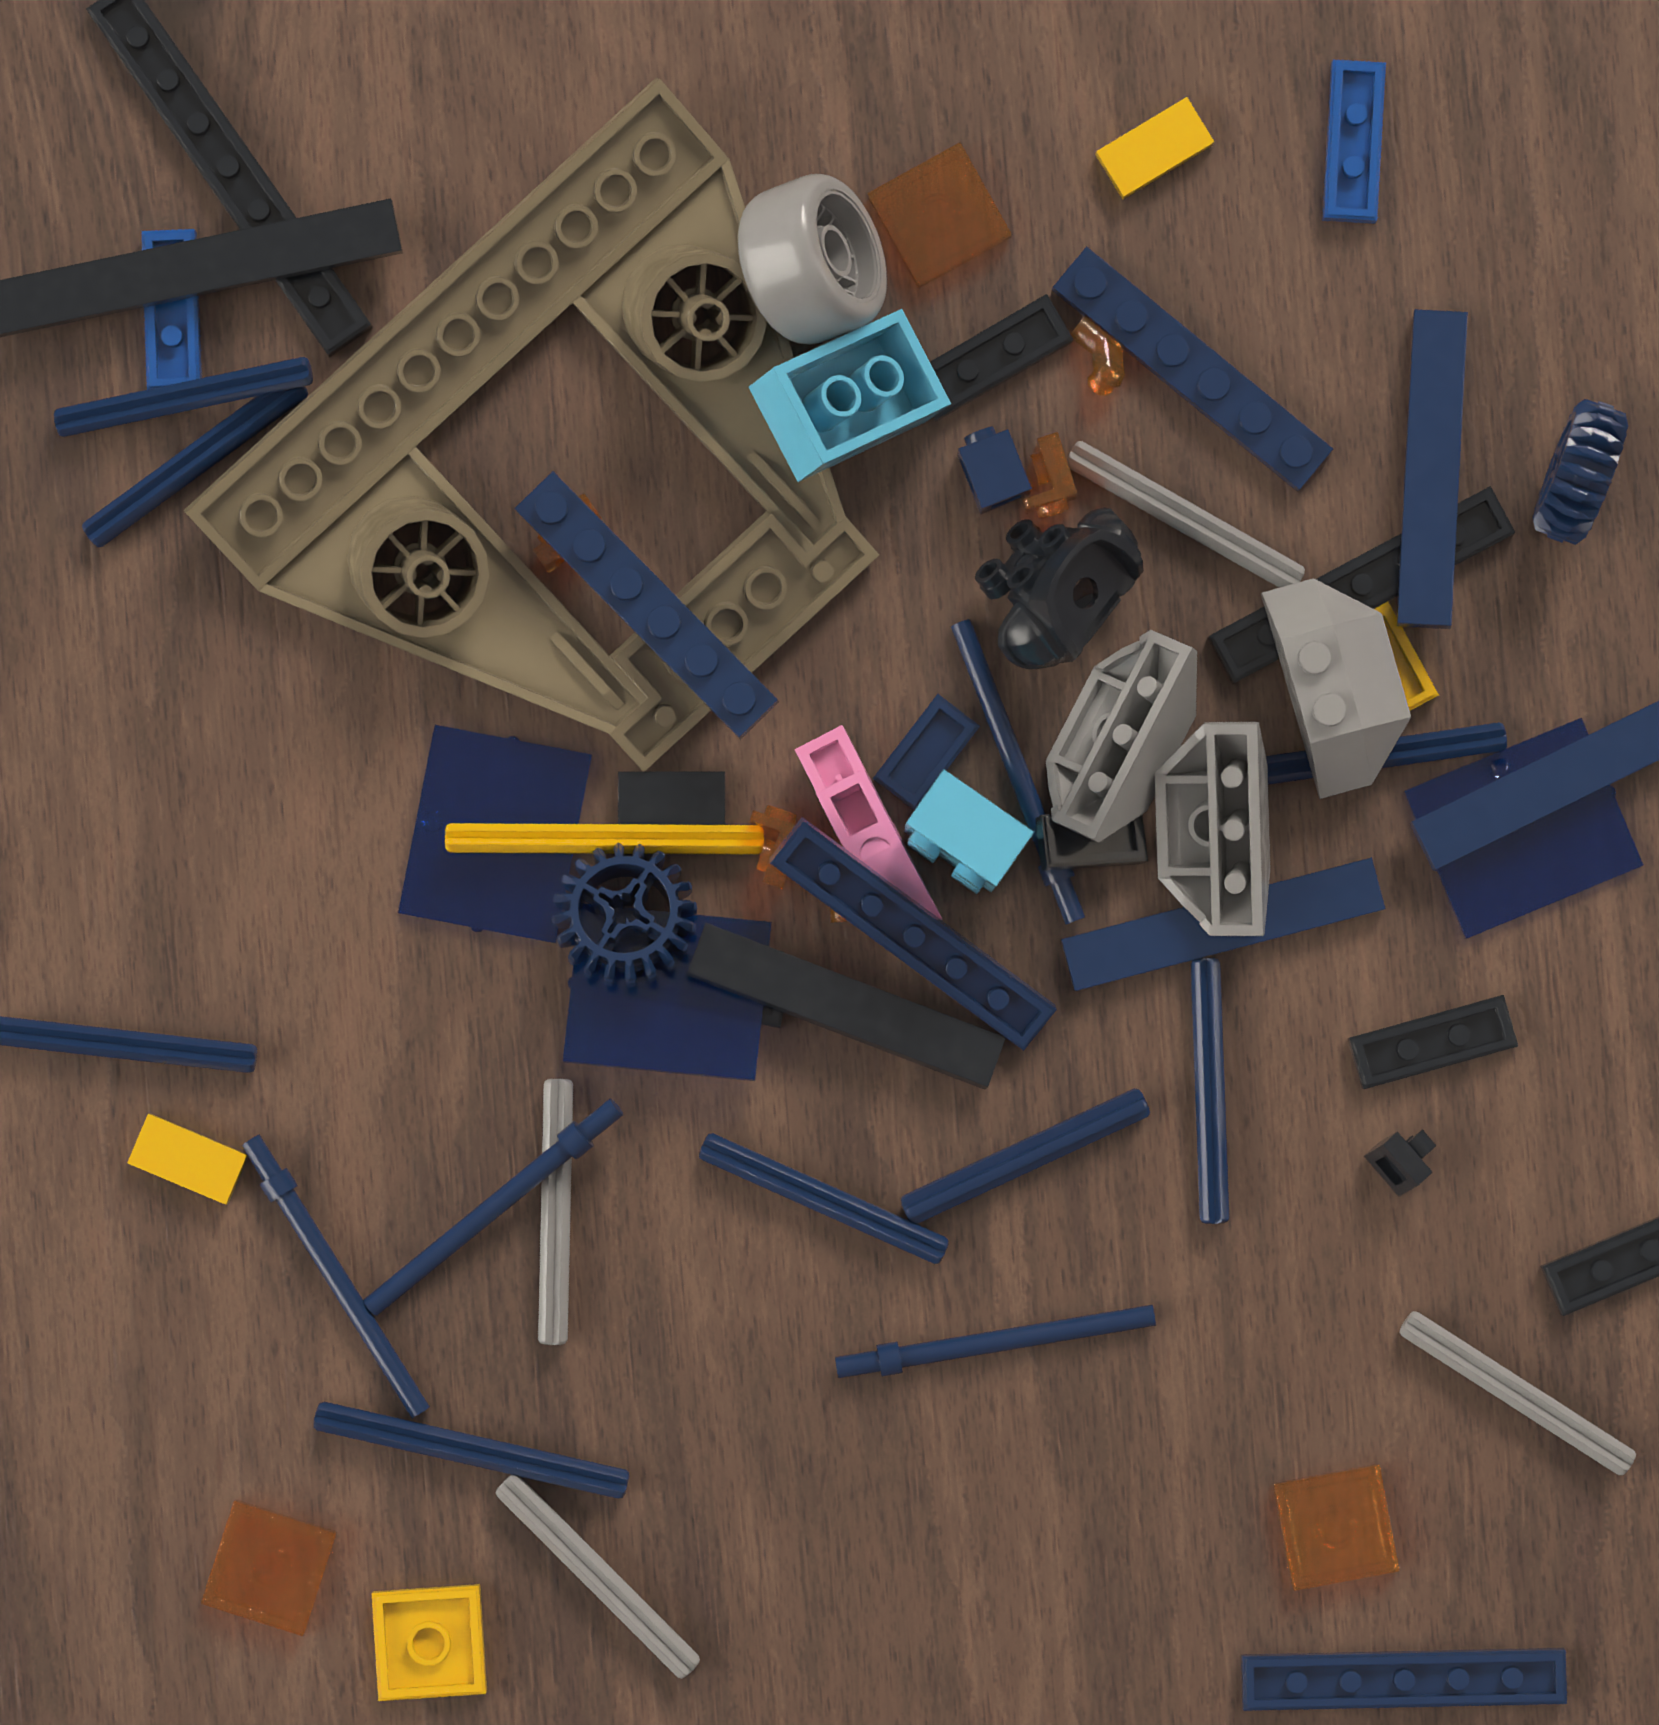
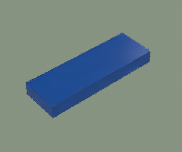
(1354, 141)
(171, 327)

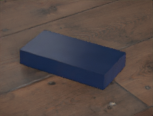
(926, 752)

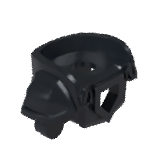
(1049, 614)

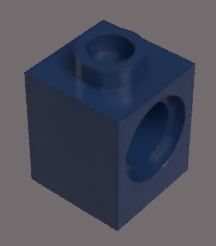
(993, 469)

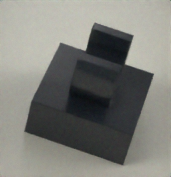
(1401, 1160)

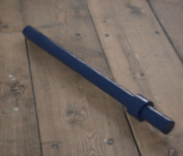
(1013, 761)
(572, 1142)
(280, 1186)
(891, 1358)

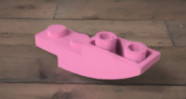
(859, 813)

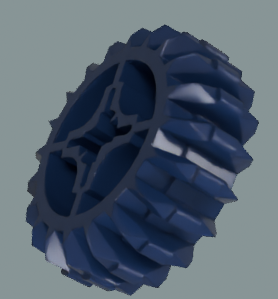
(1580, 471)
(644, 925)

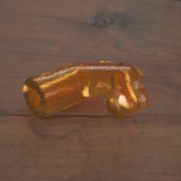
(1106, 357)

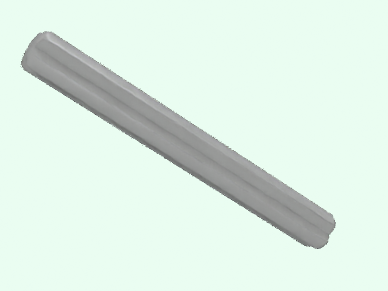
(1184, 516)
(555, 1219)
(1517, 1393)
(598, 1576)

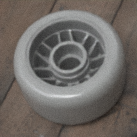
(812, 259)

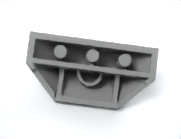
(1338, 682)
(1121, 734)
(1216, 828)

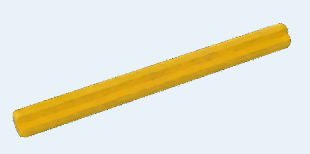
(587, 837)

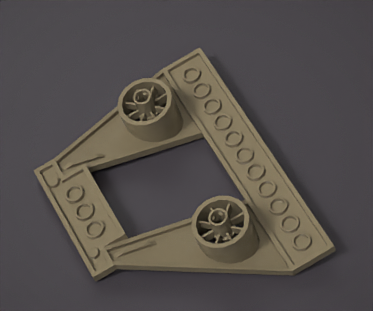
(347, 472)

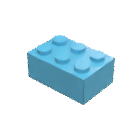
(849, 395)
(965, 833)

